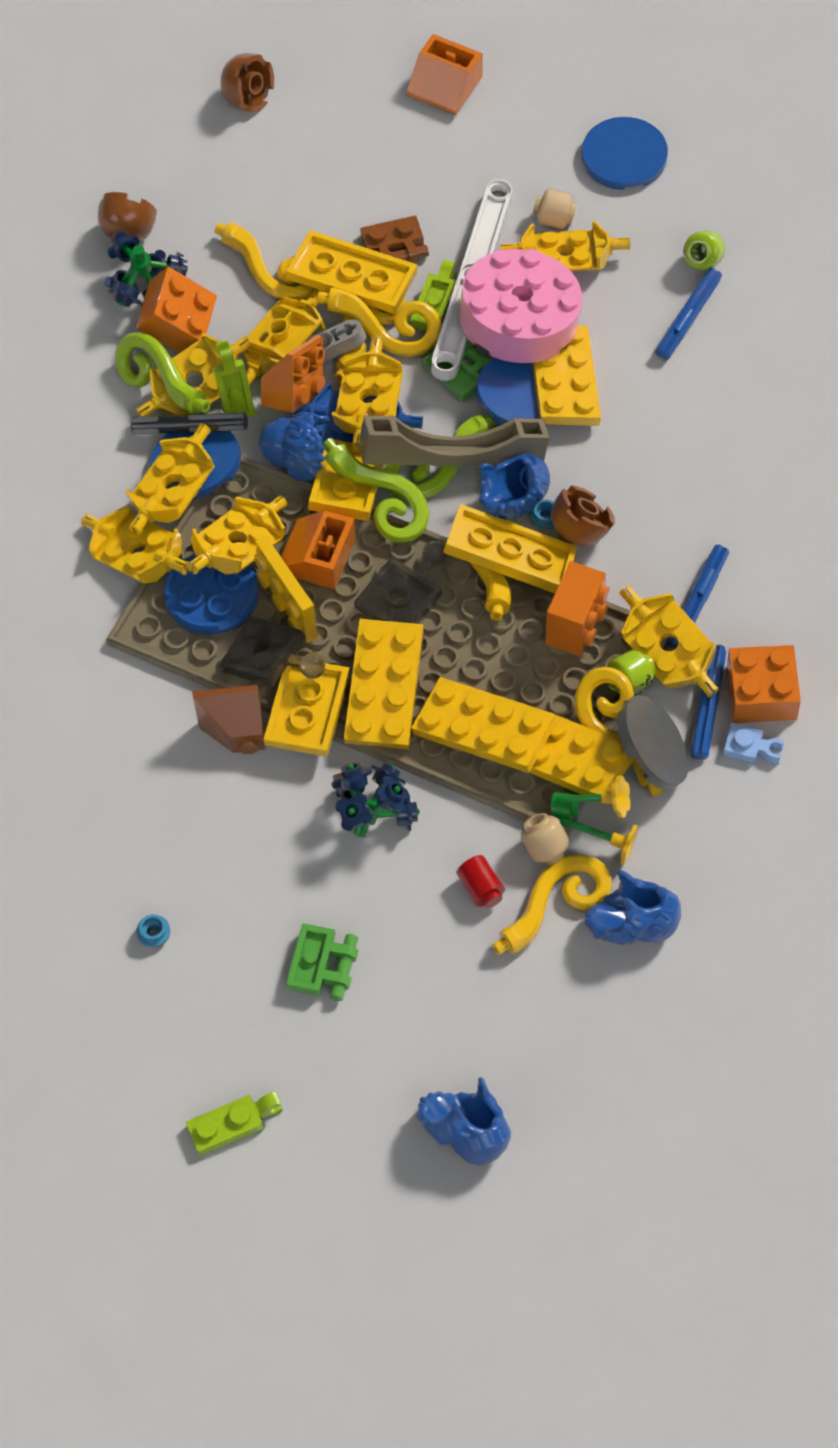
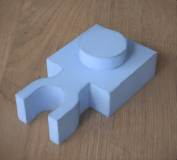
(747, 743)

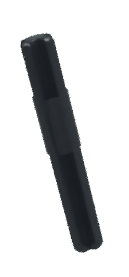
(188, 423)

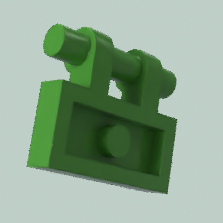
(464, 383)
(311, 961)

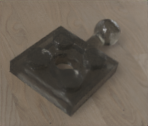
(398, 578)
(269, 665)

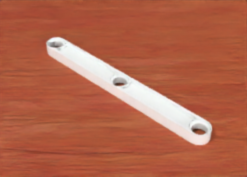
(482, 242)

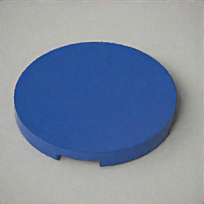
(624, 152)
(507, 391)
(224, 453)
(210, 599)

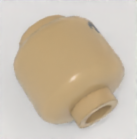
(555, 209)
(544, 838)

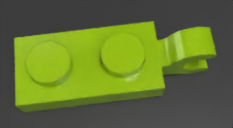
(436, 293)
(232, 382)
(231, 1122)

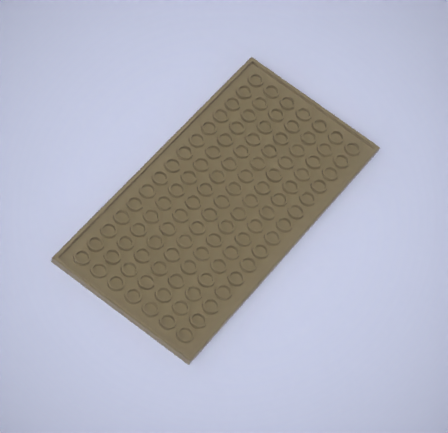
(457, 641)

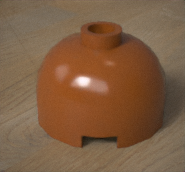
(247, 81)
(125, 215)
(579, 517)

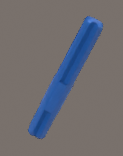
(688, 314)
(703, 586)
(707, 708)

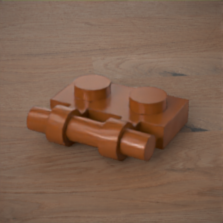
(395, 236)

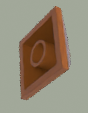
(232, 717)

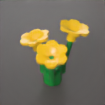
(568, 805)

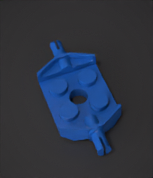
(326, 403)

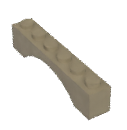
(391, 442)

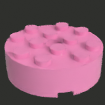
(520, 305)

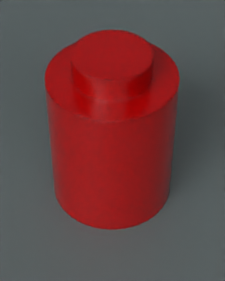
(481, 881)

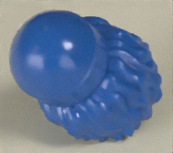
(295, 444)
(513, 486)
(635, 912)
(467, 1122)

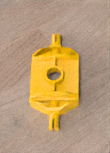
(585, 248)
(268, 348)
(198, 359)
(366, 376)
(179, 461)
(245, 523)
(114, 544)
(662, 617)

